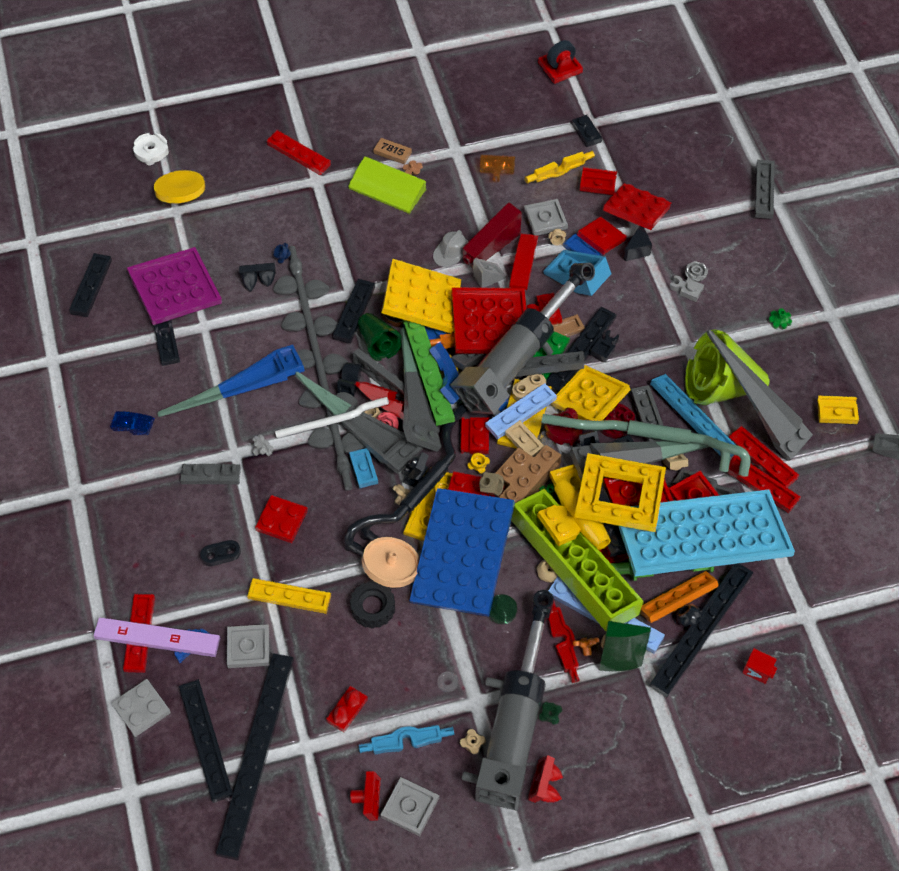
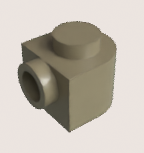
(491, 484)

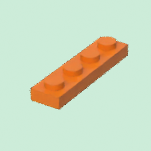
(678, 596)

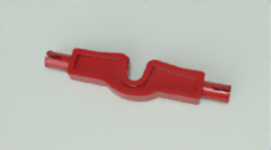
(564, 649)

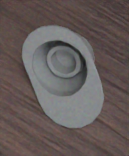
(450, 249)

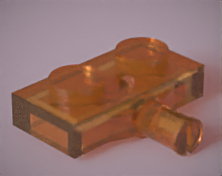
(497, 165)

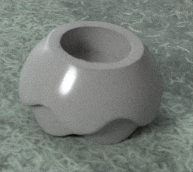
(696, 271)

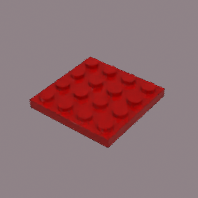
(484, 316)

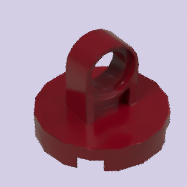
(563, 434)

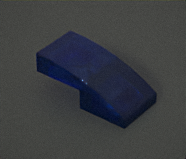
(134, 422)

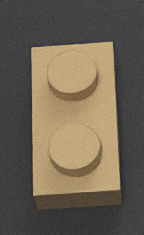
(524, 438)

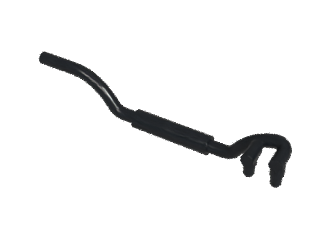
(413, 498)

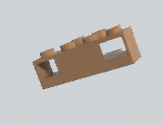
(527, 474)

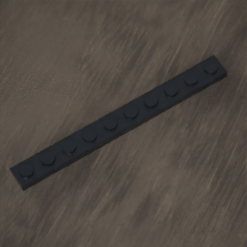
(255, 757)

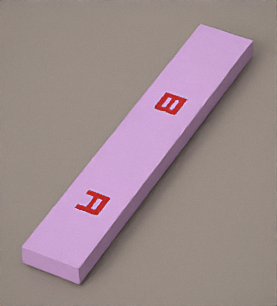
(157, 637)

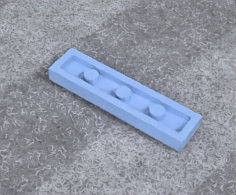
(521, 410)

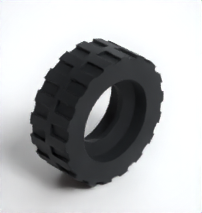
(377, 619)

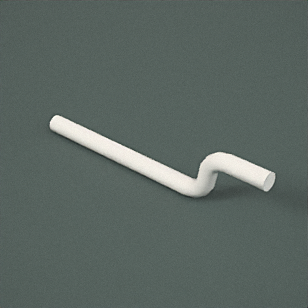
(333, 419)

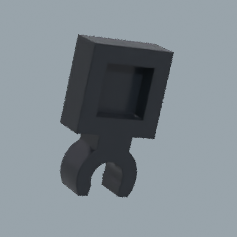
(604, 347)

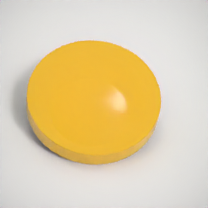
(179, 186)

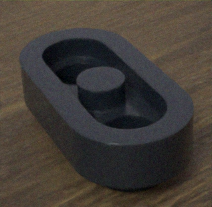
(220, 551)

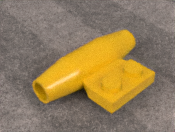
(563, 525)

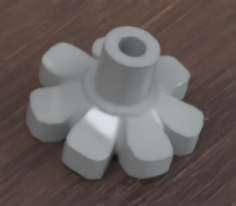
(262, 446)

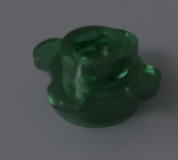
(550, 707)

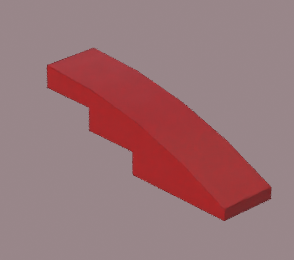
(523, 261)
(377, 392)

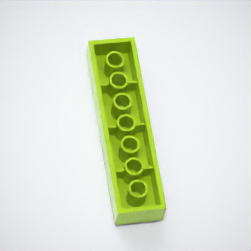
(578, 565)

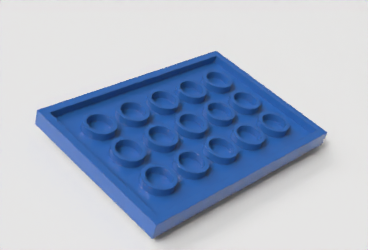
(462, 552)

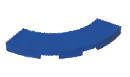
(447, 366)

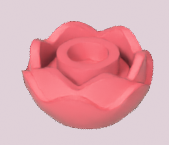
(389, 418)

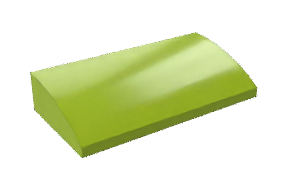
(387, 185)

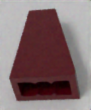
(494, 235)

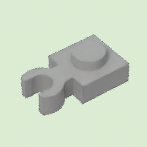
(688, 289)

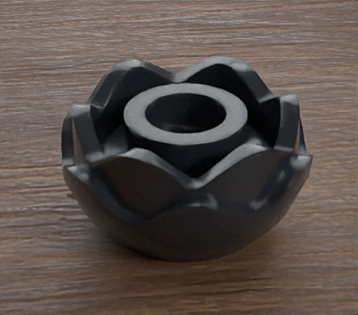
(688, 614)

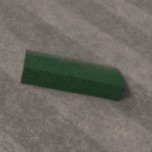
(624, 646)

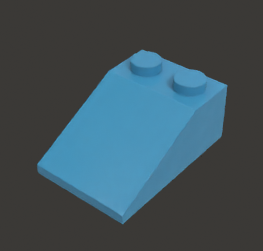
(561, 265)

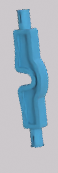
(418, 737)

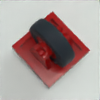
(561, 62)

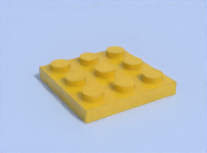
(591, 394)

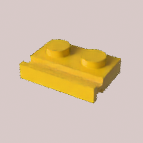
(837, 409)

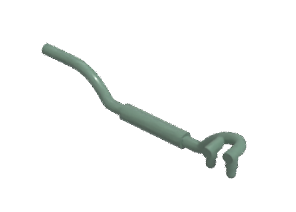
(659, 432)

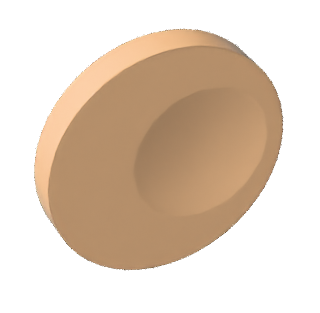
(390, 562)

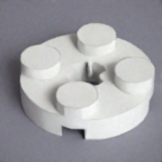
(153, 155)

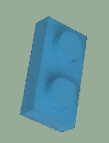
(363, 468)

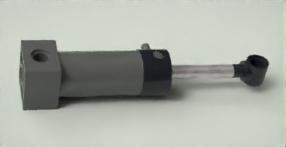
(484, 386)
(520, 699)

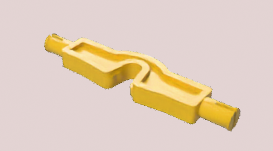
(553, 170)

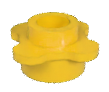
(478, 458)

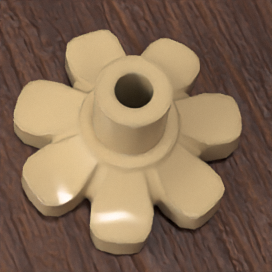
(401, 493)

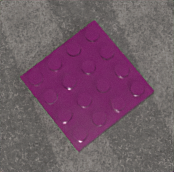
(174, 285)

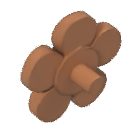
(412, 167)

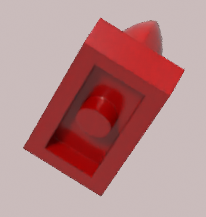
(347, 709)
(540, 787)

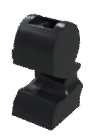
(350, 374)

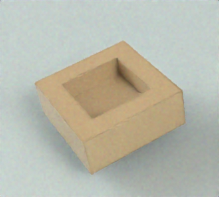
(676, 462)

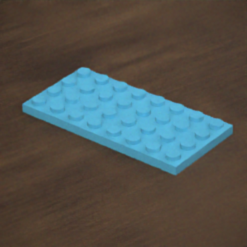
(709, 534)

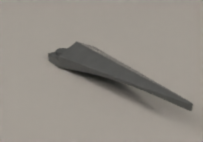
(779, 420)

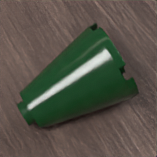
(379, 337)

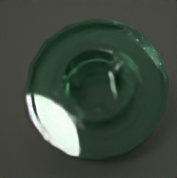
(503, 609)

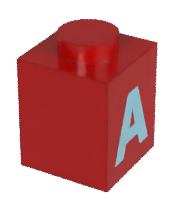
(760, 666)

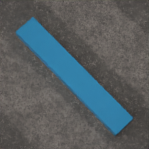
(688, 409)

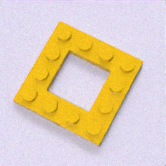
(640, 518)

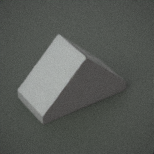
(486, 272)

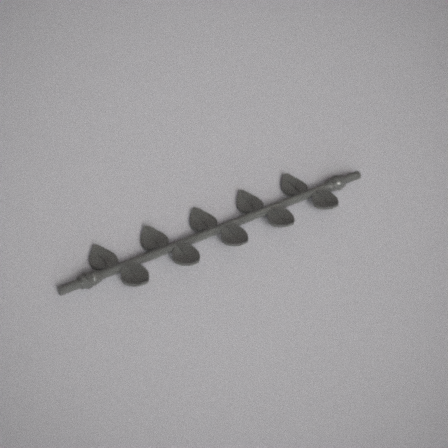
(331, 364)

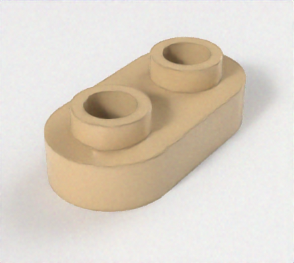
(528, 385)

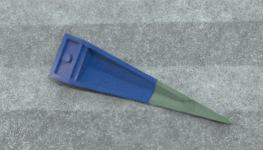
(267, 371)

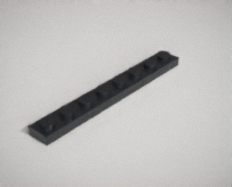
(700, 632)

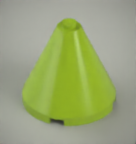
(710, 377)

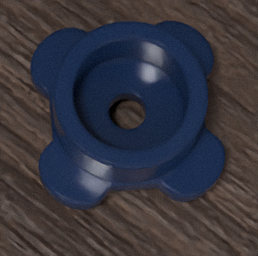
(282, 252)

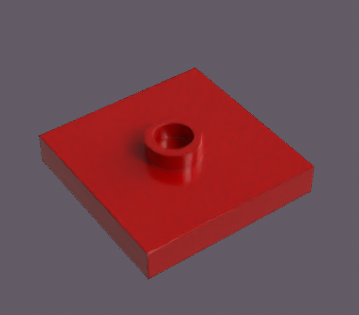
(601, 235)

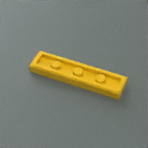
(289, 595)

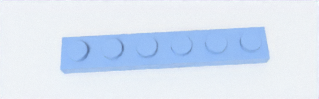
(565, 596)

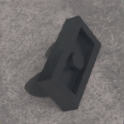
(250, 272)

